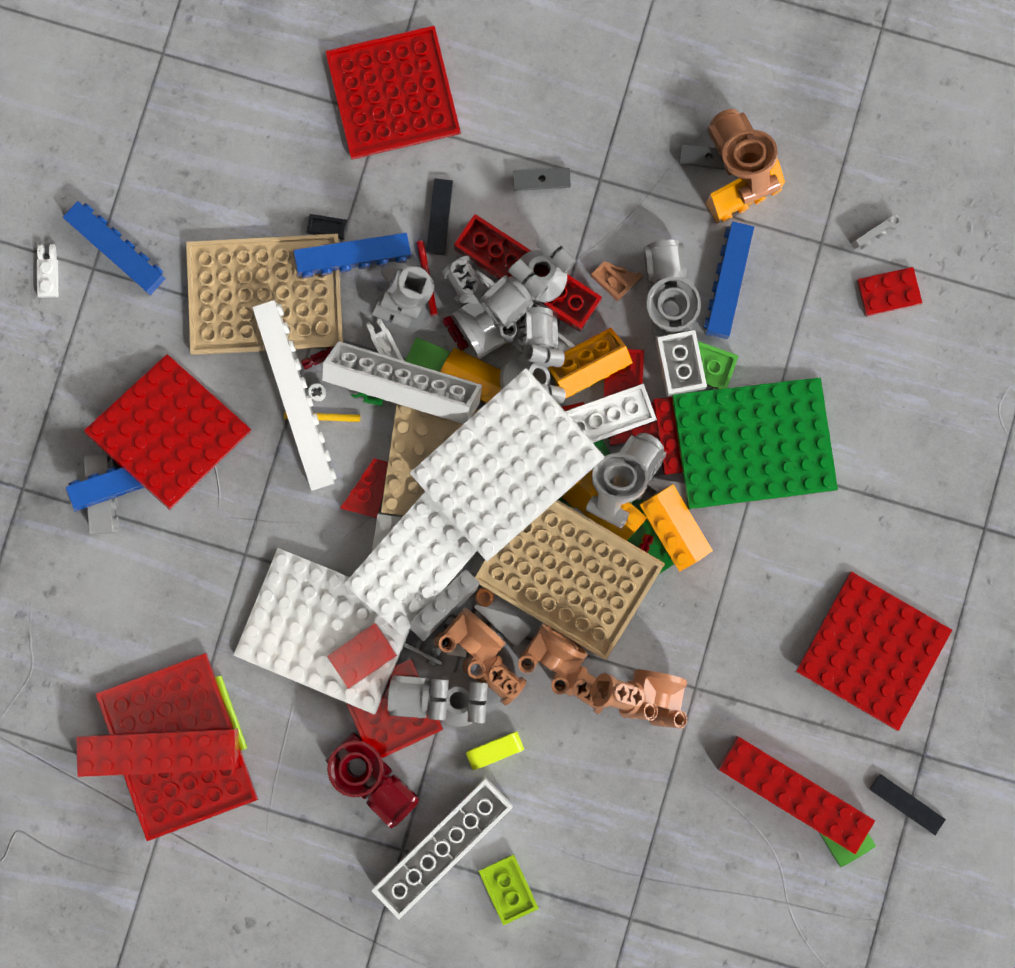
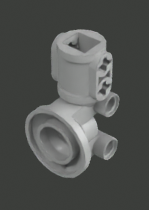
(666, 271)
(406, 293)
(515, 295)
(471, 318)
(538, 340)
(625, 477)
(420, 697)

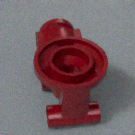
(386, 794)

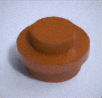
(484, 597)

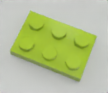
(508, 889)

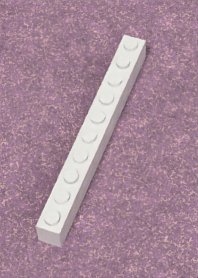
(294, 396)

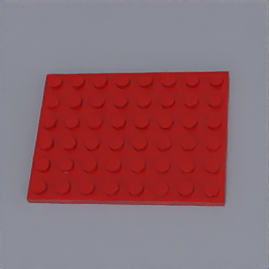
(176, 700)

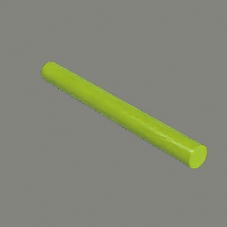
(230, 710)

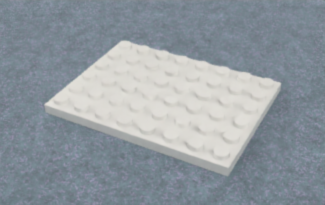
(507, 464)
(304, 618)

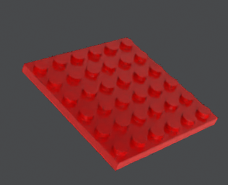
(393, 92)
(167, 431)
(874, 651)

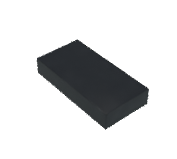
(326, 225)

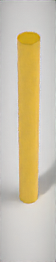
(335, 417)

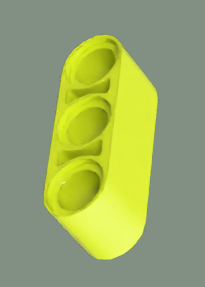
(494, 750)

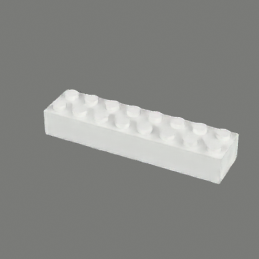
(402, 382)
(442, 848)

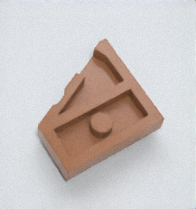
(615, 280)

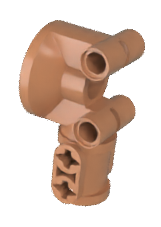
(745, 153)
(483, 646)
(564, 658)
(647, 697)

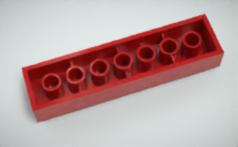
(499, 252)
(158, 752)
(796, 794)

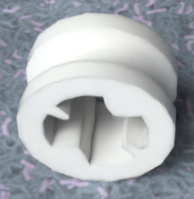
(317, 386)

